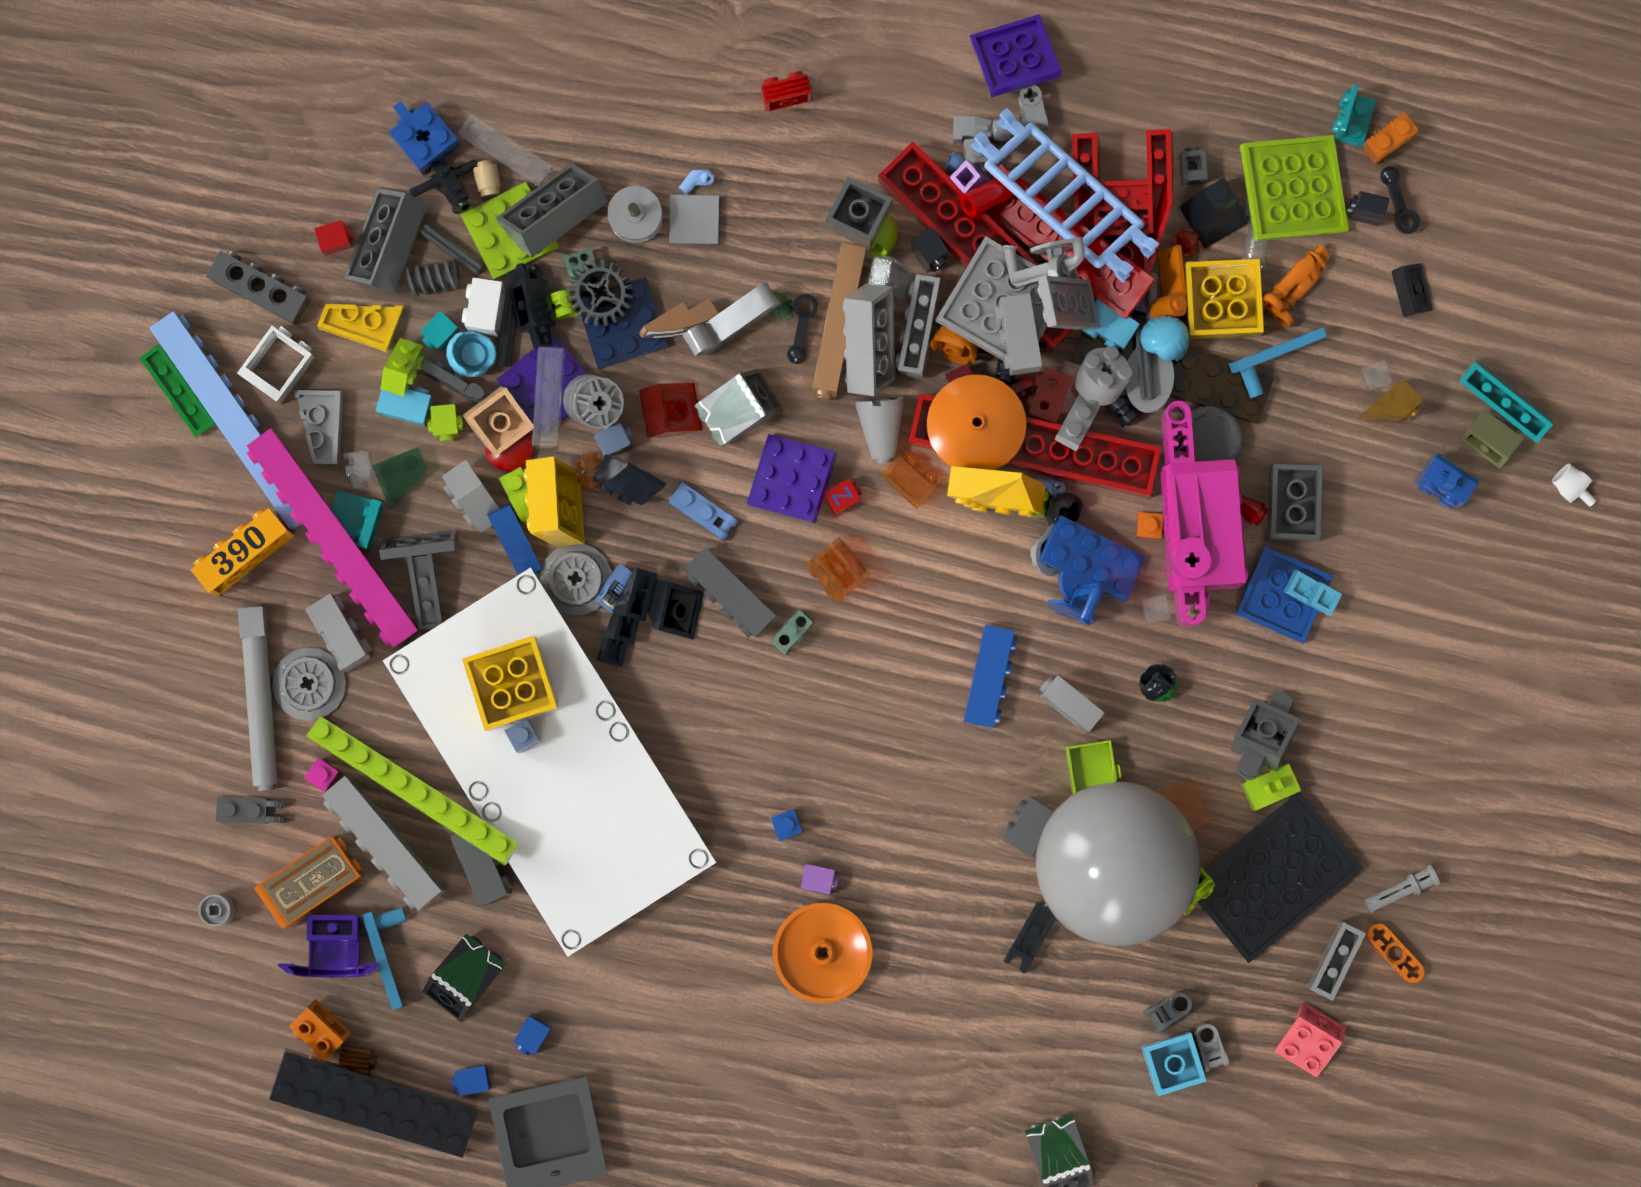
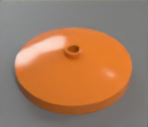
(981, 447)
(818, 977)

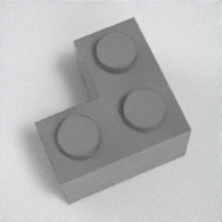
(469, 495)

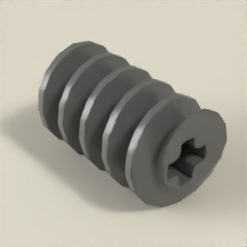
(433, 278)

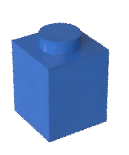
(786, 825)
(532, 1035)
(471, 1080)

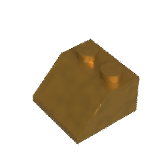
(1396, 404)

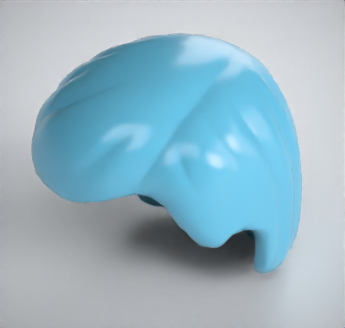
(1165, 337)
(471, 353)

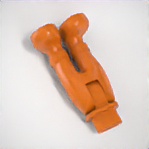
(1295, 286)

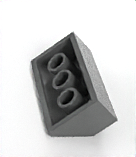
(552, 209)
(385, 241)

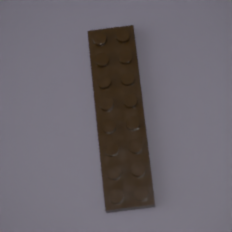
(1200, 380)

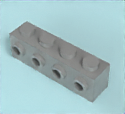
(920, 326)

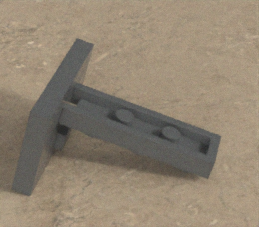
(422, 570)

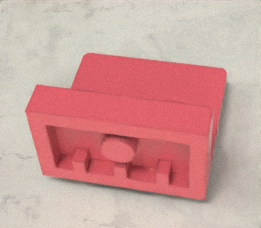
(1311, 1040)

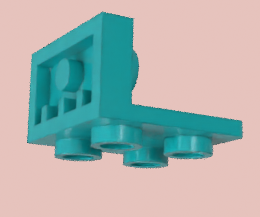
(1354, 119)
(359, 517)

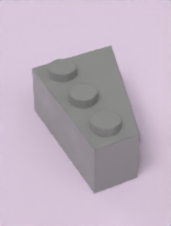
(339, 633)

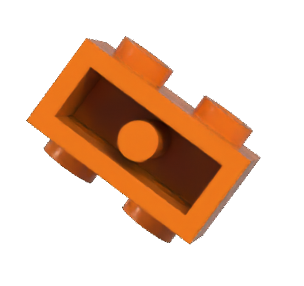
(319, 1030)

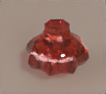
(1188, 241)

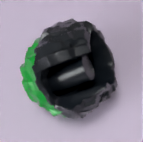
(1158, 683)

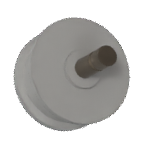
(635, 214)

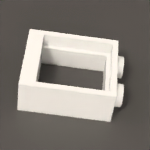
(246, 370)

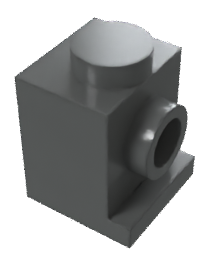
(1195, 156)

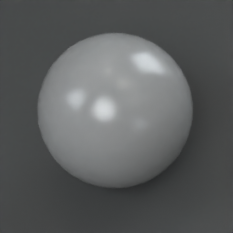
(1118, 864)

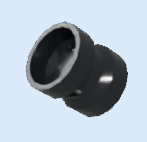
(1124, 411)

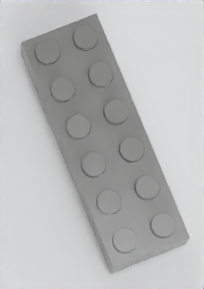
(384, 843)

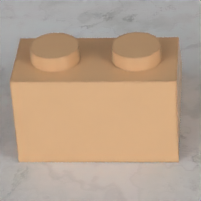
(498, 421)

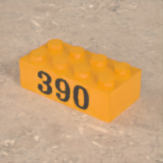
(242, 551)

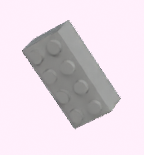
(869, 339)

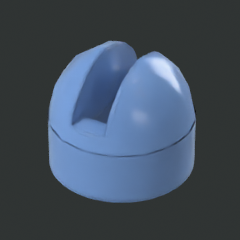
(954, 162)

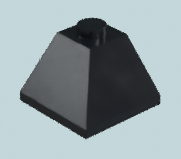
(1213, 213)
(675, 608)

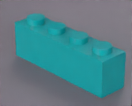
(1506, 400)

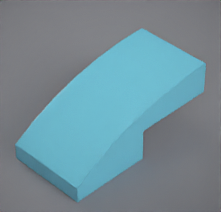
(1312, 593)

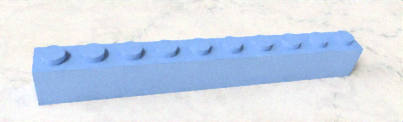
(216, 398)

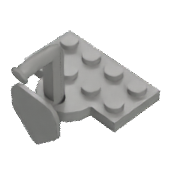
(1065, 297)

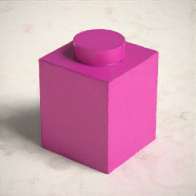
(322, 774)

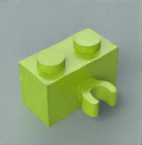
(1271, 787)

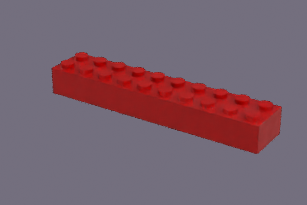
(936, 203)
(1098, 462)

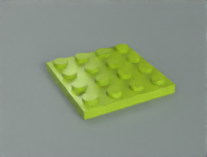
(1294, 188)

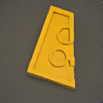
(362, 324)

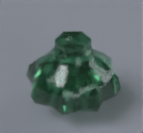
(784, 309)

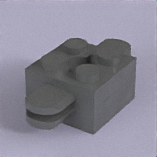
(1265, 735)

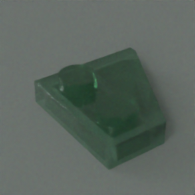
(399, 474)

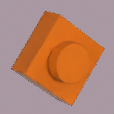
(1149, 525)

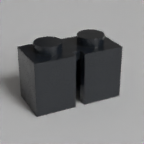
(930, 250)

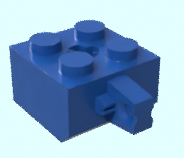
(413, 126)
(1446, 482)

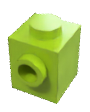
(445, 422)

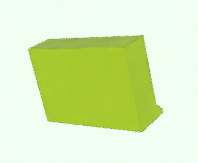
(1091, 765)

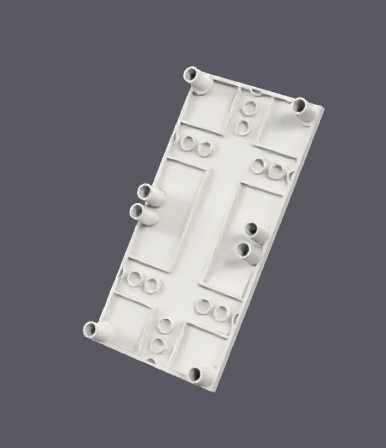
(584, 802)

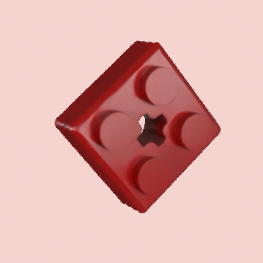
(786, 92)

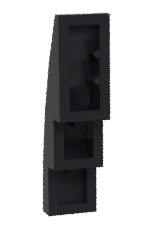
(627, 614)

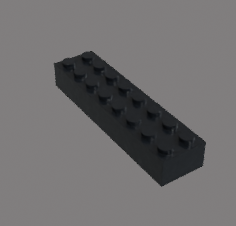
(373, 1103)

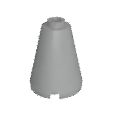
(881, 425)

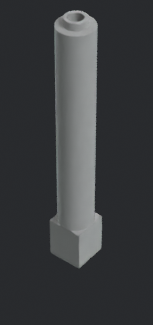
(254, 634)

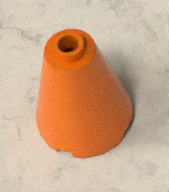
(954, 347)

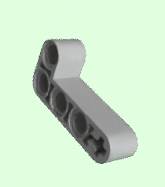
(731, 321)

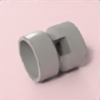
(217, 910)

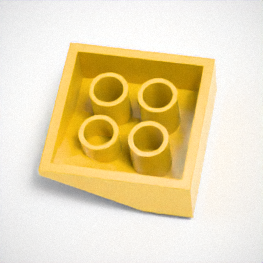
(1223, 299)
(996, 490)
(554, 502)
(510, 683)

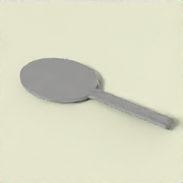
(1162, 372)

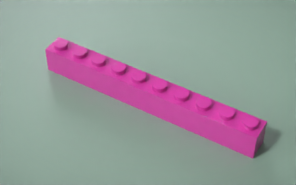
(332, 538)

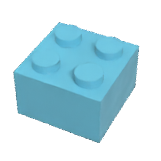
(1173, 1063)

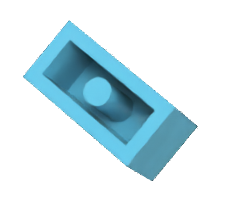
(411, 408)

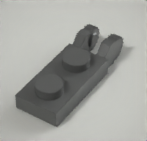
(453, 382)
(247, 810)

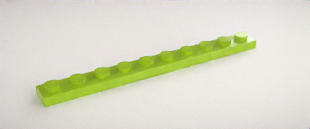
(413, 790)

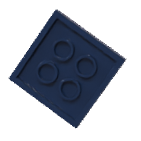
(621, 339)

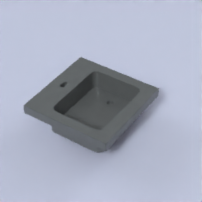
(548, 1132)

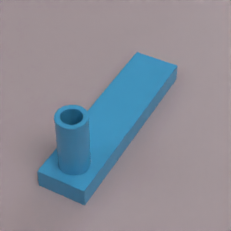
(1247, 364)
(372, 926)

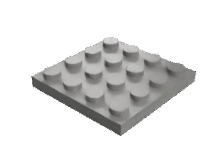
(974, 298)

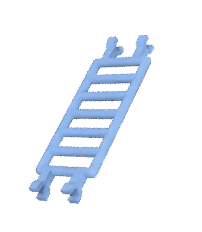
(1008, 122)

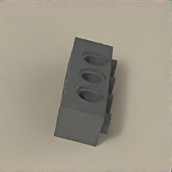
(289, 310)

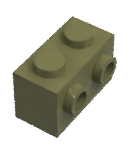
(1492, 438)

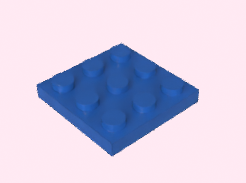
(1269, 605)

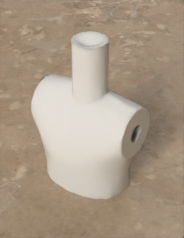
(1573, 484)

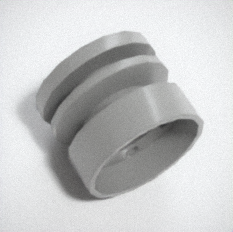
(579, 400)

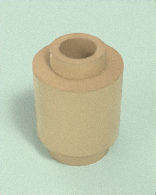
(487, 178)

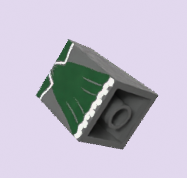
(738, 407)
(1059, 1153)

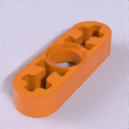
(1403, 971)

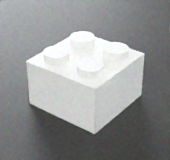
(484, 307)

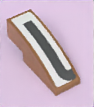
(679, 320)

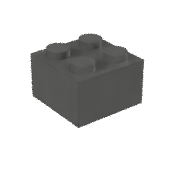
(858, 213)
(1027, 827)

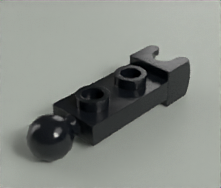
(1031, 936)

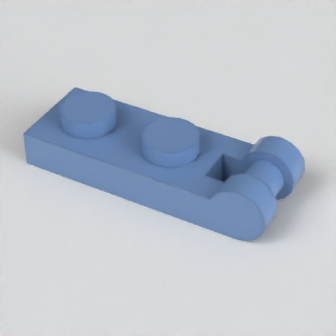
(702, 511)

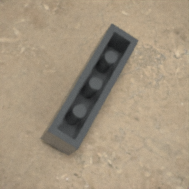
(730, 592)

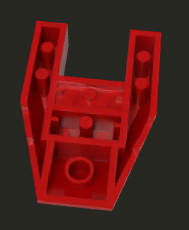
(1147, 198)

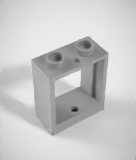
(1070, 703)

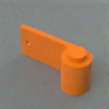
(1174, 297)

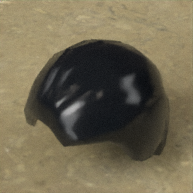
(1064, 504)

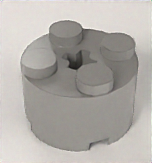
(1103, 375)

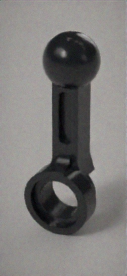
(1390, 177)
(796, 354)

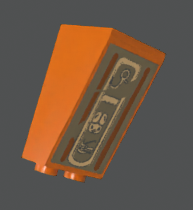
(309, 882)

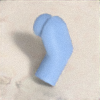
(696, 178)
(1052, 485)

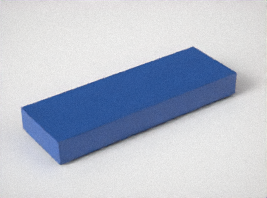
(514, 539)

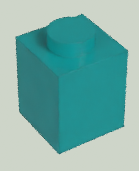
(439, 332)

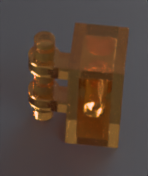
(841, 567)

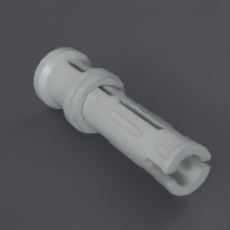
(1374, 902)

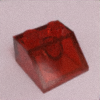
(670, 409)

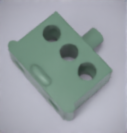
(574, 262)
(792, 632)

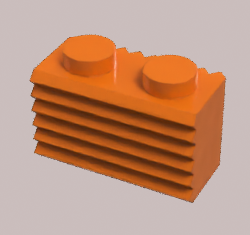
(1389, 138)

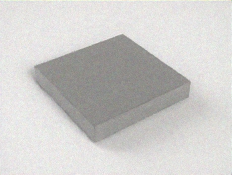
(694, 220)

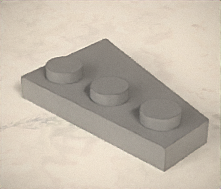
(323, 423)

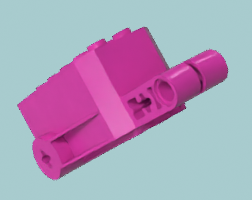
(1199, 521)

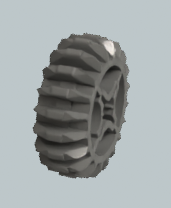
(610, 298)

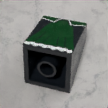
(463, 977)

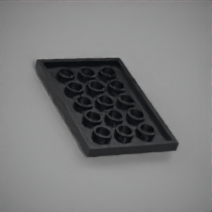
(1276, 876)

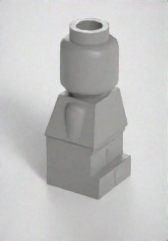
(969, 126)

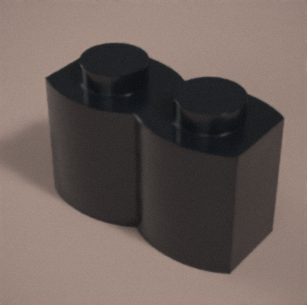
(1367, 208)

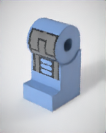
(613, 588)

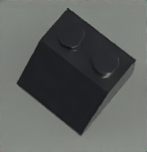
(627, 481)

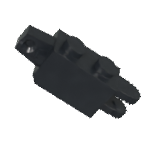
(532, 304)

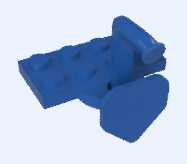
(1087, 569)

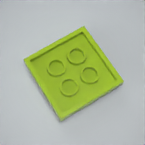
(490, 238)

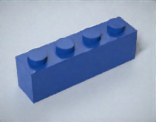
(988, 677)

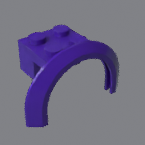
(332, 949)

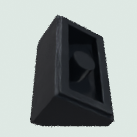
(1411, 290)

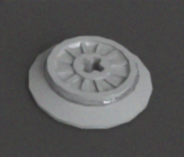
(566, 562)
(326, 690)

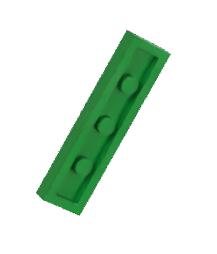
(177, 390)

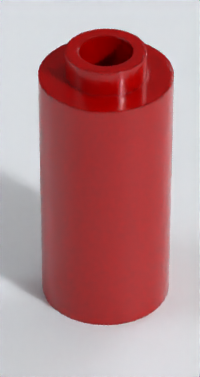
(984, 197)

